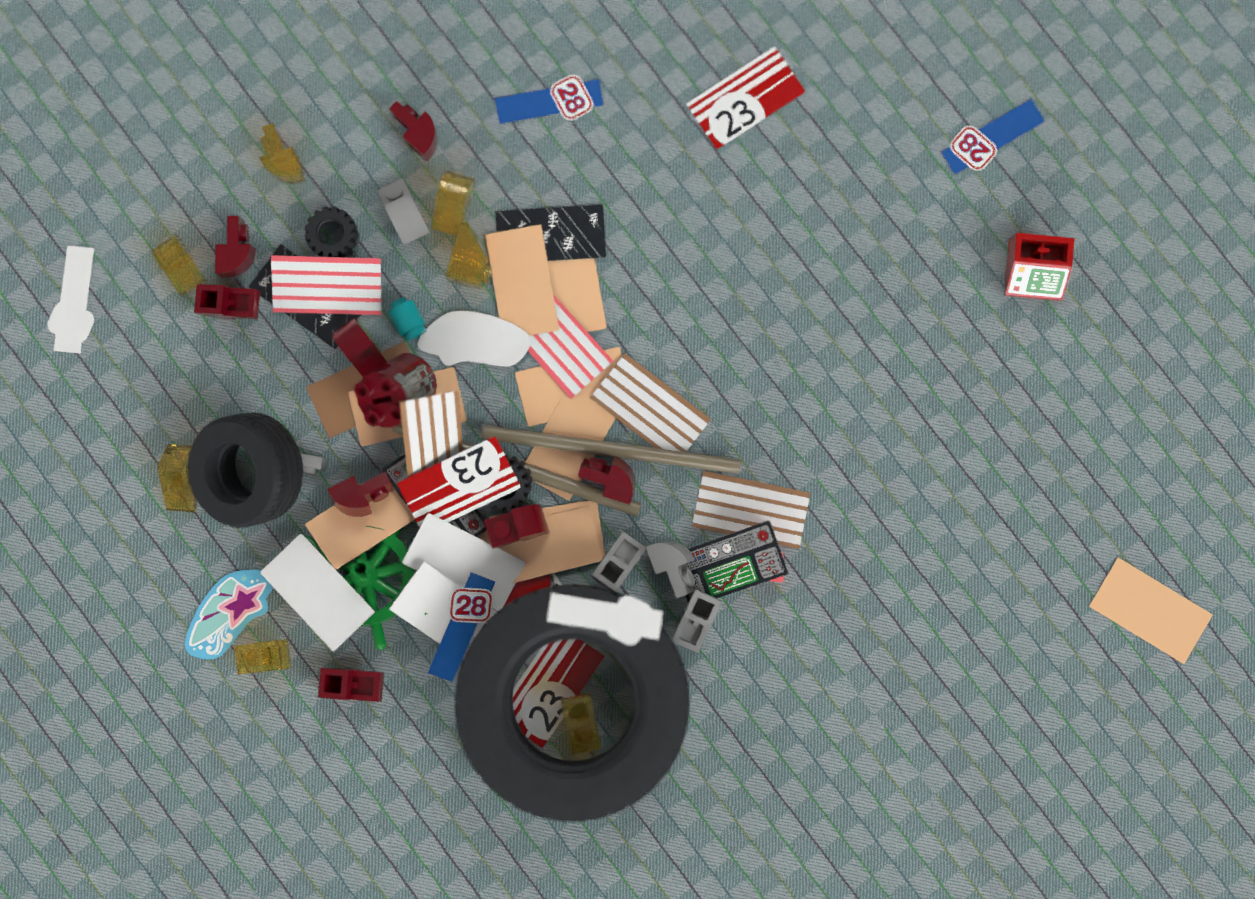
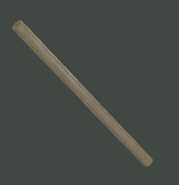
(612, 449)
(566, 484)

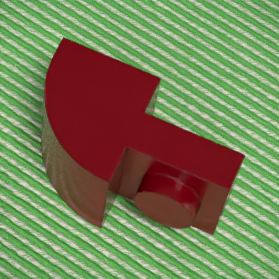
(420, 132)
(235, 256)
(226, 302)
(358, 347)
(618, 478)
(355, 498)
(517, 526)
(350, 684)

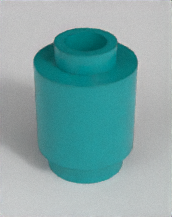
(407, 319)

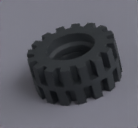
(322, 218)
(517, 497)

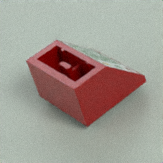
(1038, 266)

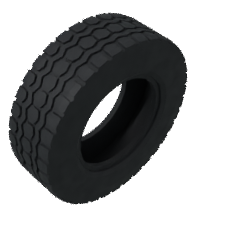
(552, 785)

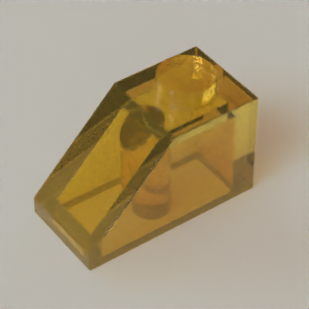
(468, 262)
(175, 480)

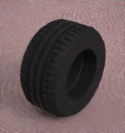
(215, 477)

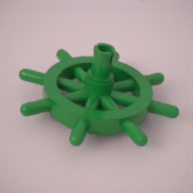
(366, 576)

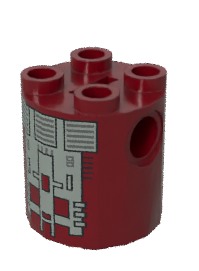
(393, 382)

